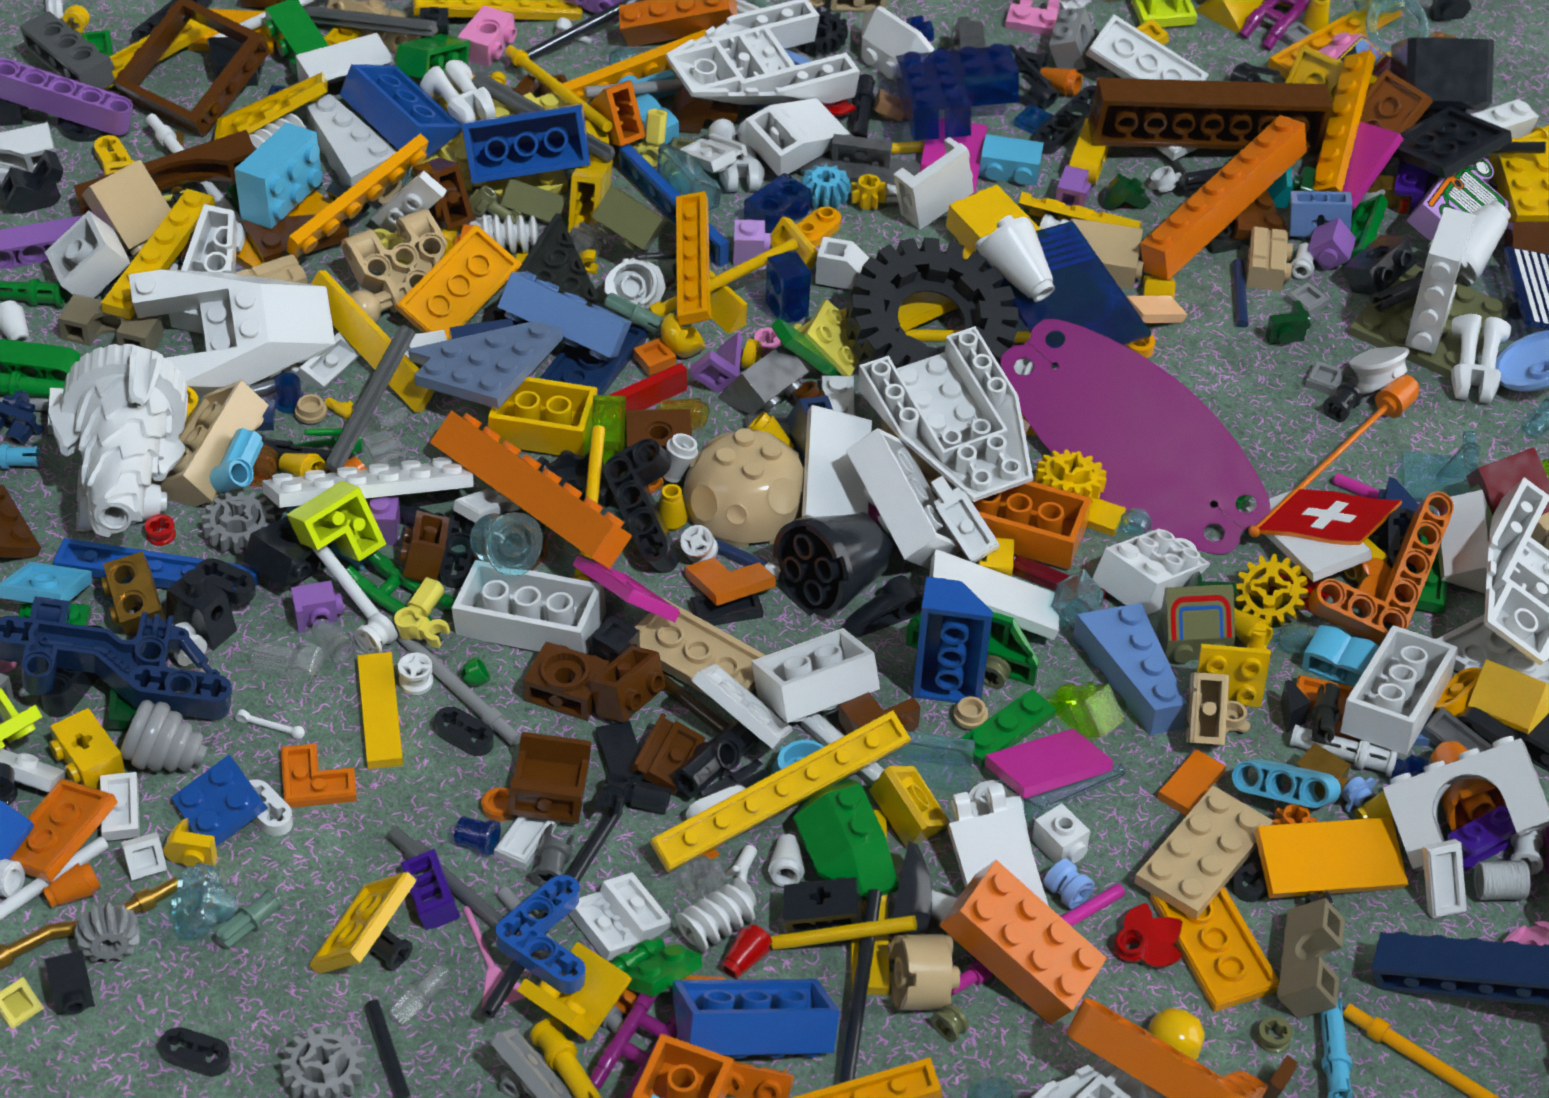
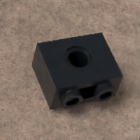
(280, 555)

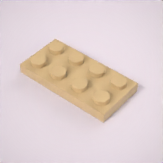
(694, 645)
(1202, 852)

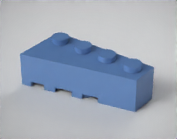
(580, 324)
(1133, 661)

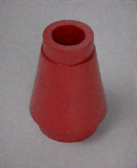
(747, 949)

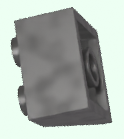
(765, 381)

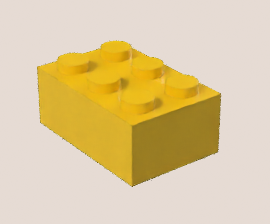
(546, 417)

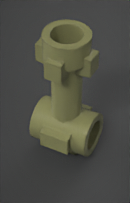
(483, 201)

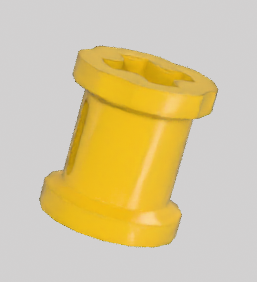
(80, 16)

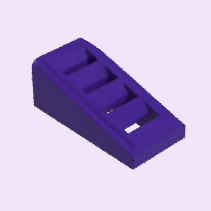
(440, 908)

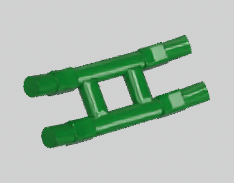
(395, 579)

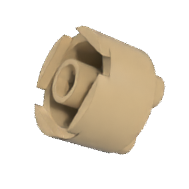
(922, 971)

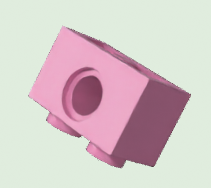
(489, 35)

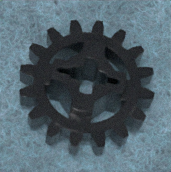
(825, 37)

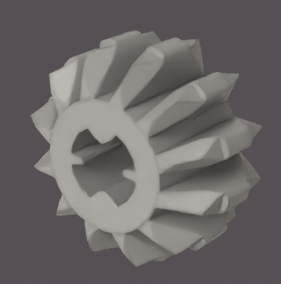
(107, 932)

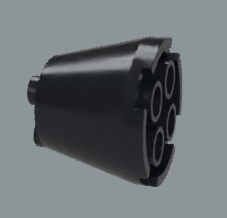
(830, 560)

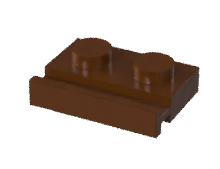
(665, 751)

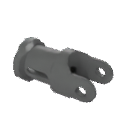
(552, 856)

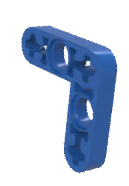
(533, 936)

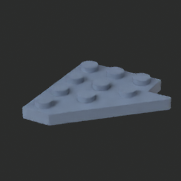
(485, 364)

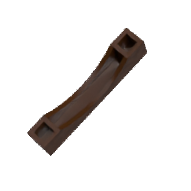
(206, 161)

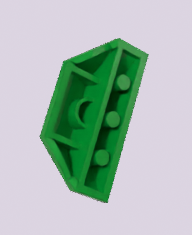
(1005, 642)
(846, 837)

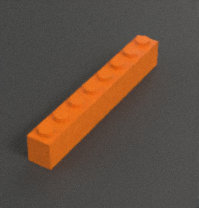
(1223, 197)
(531, 489)

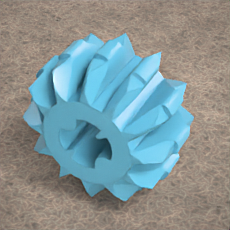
(827, 185)

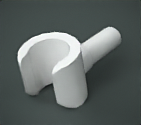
(564, 24)

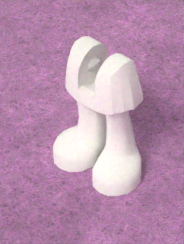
(458, 77)
(744, 167)
(1467, 372)

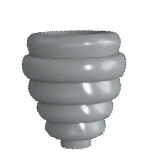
(162, 740)

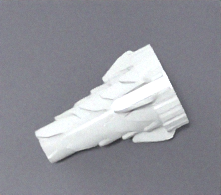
(126, 419)

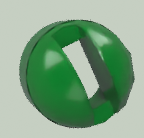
(475, 672)

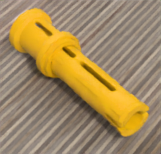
(561, 1056)

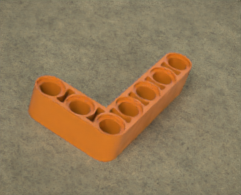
(1399, 580)
(1153, 1059)

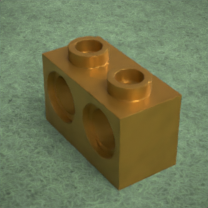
(138, 592)

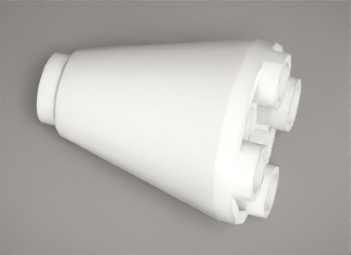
(1486, 232)
(1018, 256)

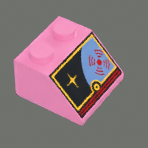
(1346, 44)

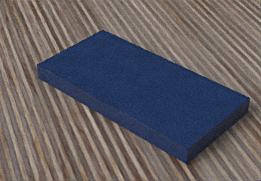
(581, 368)

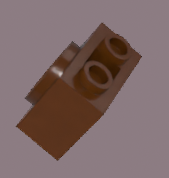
(454, 207)
(656, 425)
(561, 680)

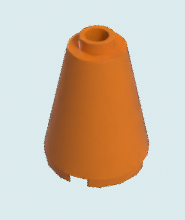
(1466, 798)

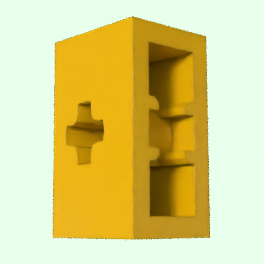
(85, 749)

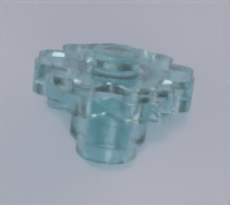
(201, 902)

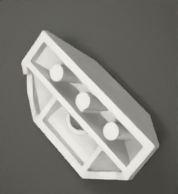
(887, 36)

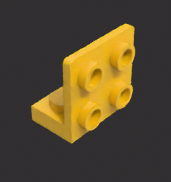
(590, 1005)

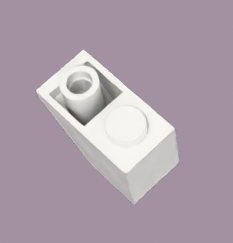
(839, 263)

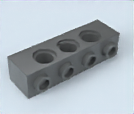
(67, 51)

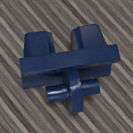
(19, 415)

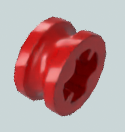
(166, 534)

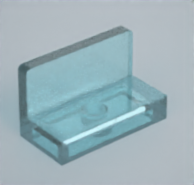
(940, 760)

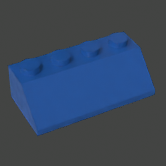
(397, 106)
(526, 143)
(951, 642)
(756, 1016)

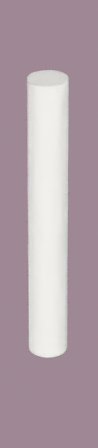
(346, 581)

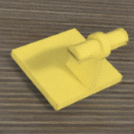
(830, 337)

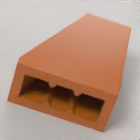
(621, 108)

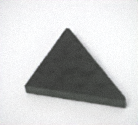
(558, 262)

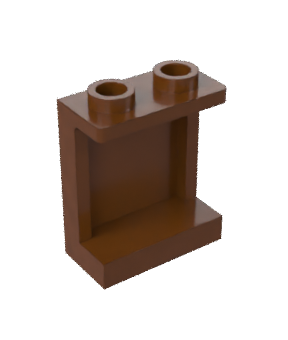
(549, 777)

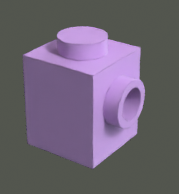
(749, 240)

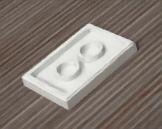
(742, 705)

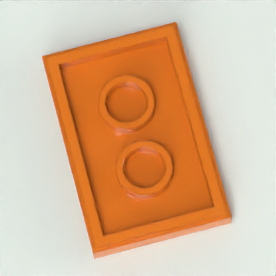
(61, 827)

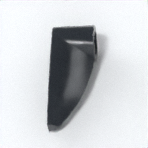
(894, 605)
(914, 892)

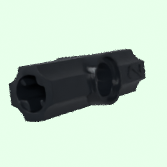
(714, 758)

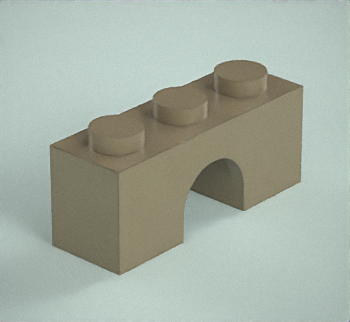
(84, 321)
(1305, 979)

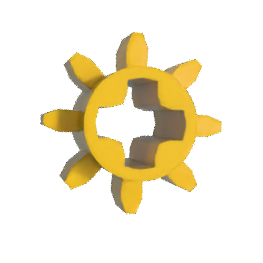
(868, 192)

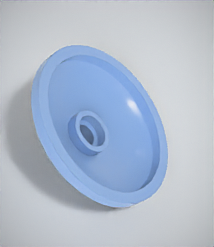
(1526, 363)

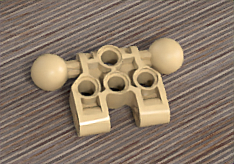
(367, 253)

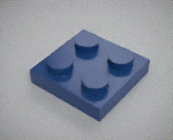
(220, 801)

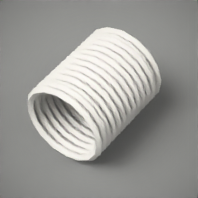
(1502, 880)

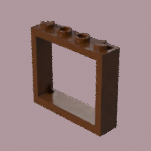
(223, 89)

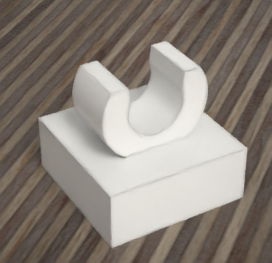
(144, 856)

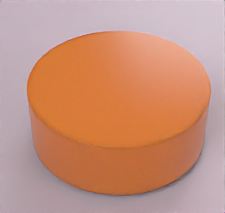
(496, 804)

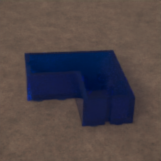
(954, 83)

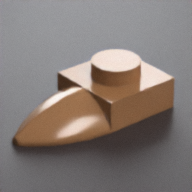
(889, 106)

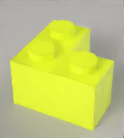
(338, 516)

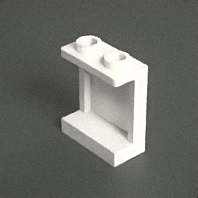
(932, 190)

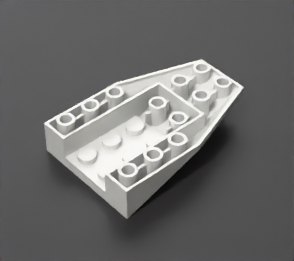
(955, 414)

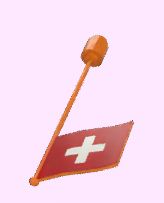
(1335, 515)

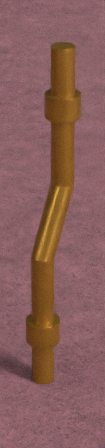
(142, 901)

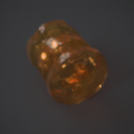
(264, 466)

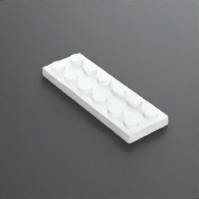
(374, 482)

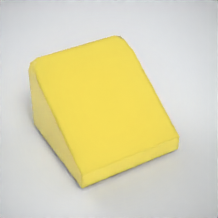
(18, 1003)

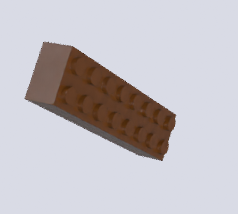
(1202, 112)

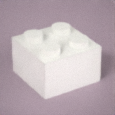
(87, 256)

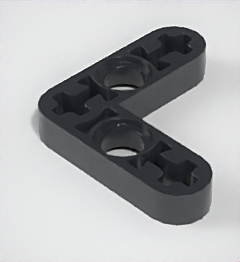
(465, 558)

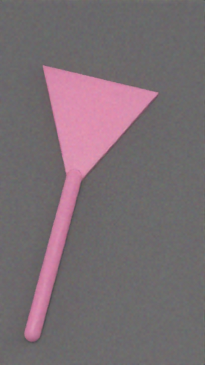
(494, 973)

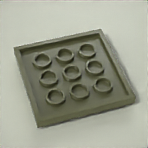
(1392, 326)

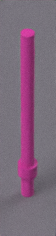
(978, 973)

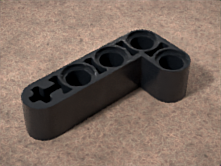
(645, 510)

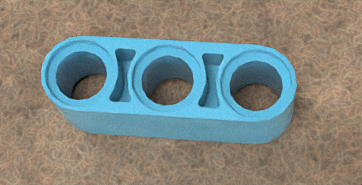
(1270, 785)

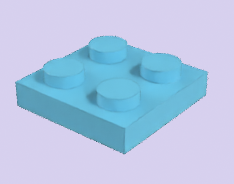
(44, 581)

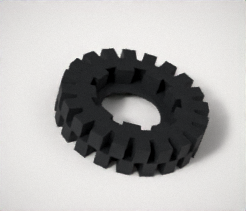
(910, 270)

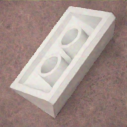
(337, 58)
(1466, 542)

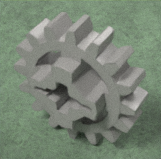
(237, 519)
(319, 1062)

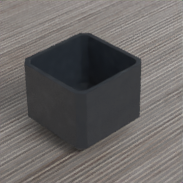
(1447, 70)

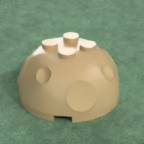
(744, 487)

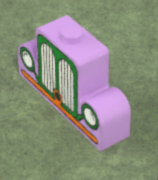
(1462, 192)

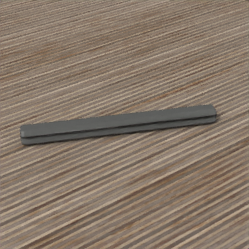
(372, 21)
(522, 104)
(369, 399)

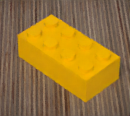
(1523, 182)

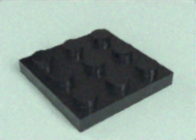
(1450, 142)

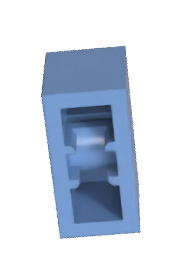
(1307, 205)

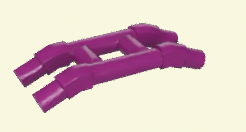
(1281, 20)
(621, 1046)

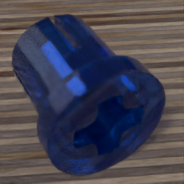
(288, 392)
(478, 834)

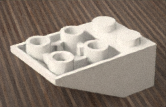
(792, 133)
(1145, 566)

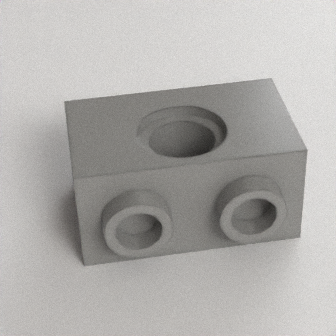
(1071, 39)

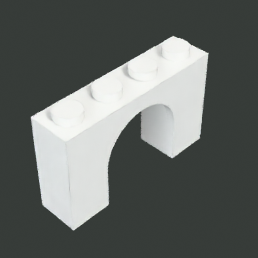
(1438, 280)
(1506, 766)

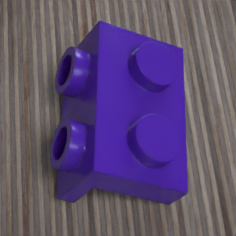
(1413, 182)
(1485, 836)

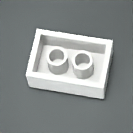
(815, 675)

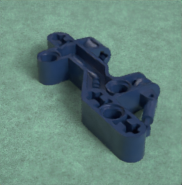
(120, 663)

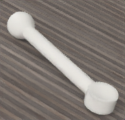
(243, 716)

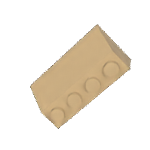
(207, 440)

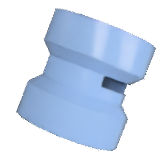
(1069, 883)

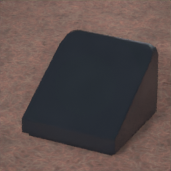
(1293, 706)

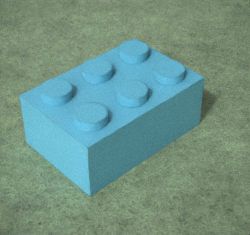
(278, 175)

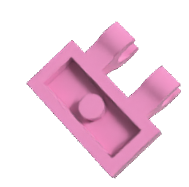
(1032, 19)

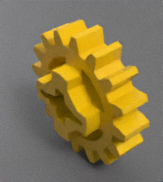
(1072, 473)
(1285, 590)

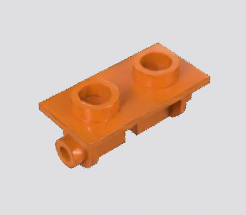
(759, 1082)

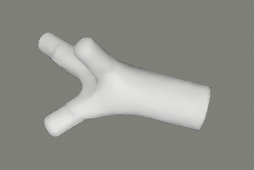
(743, 863)

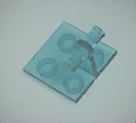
(1437, 472)

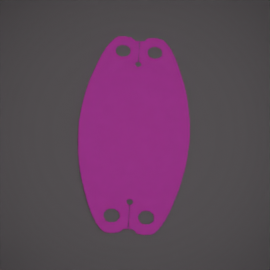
(1145, 429)

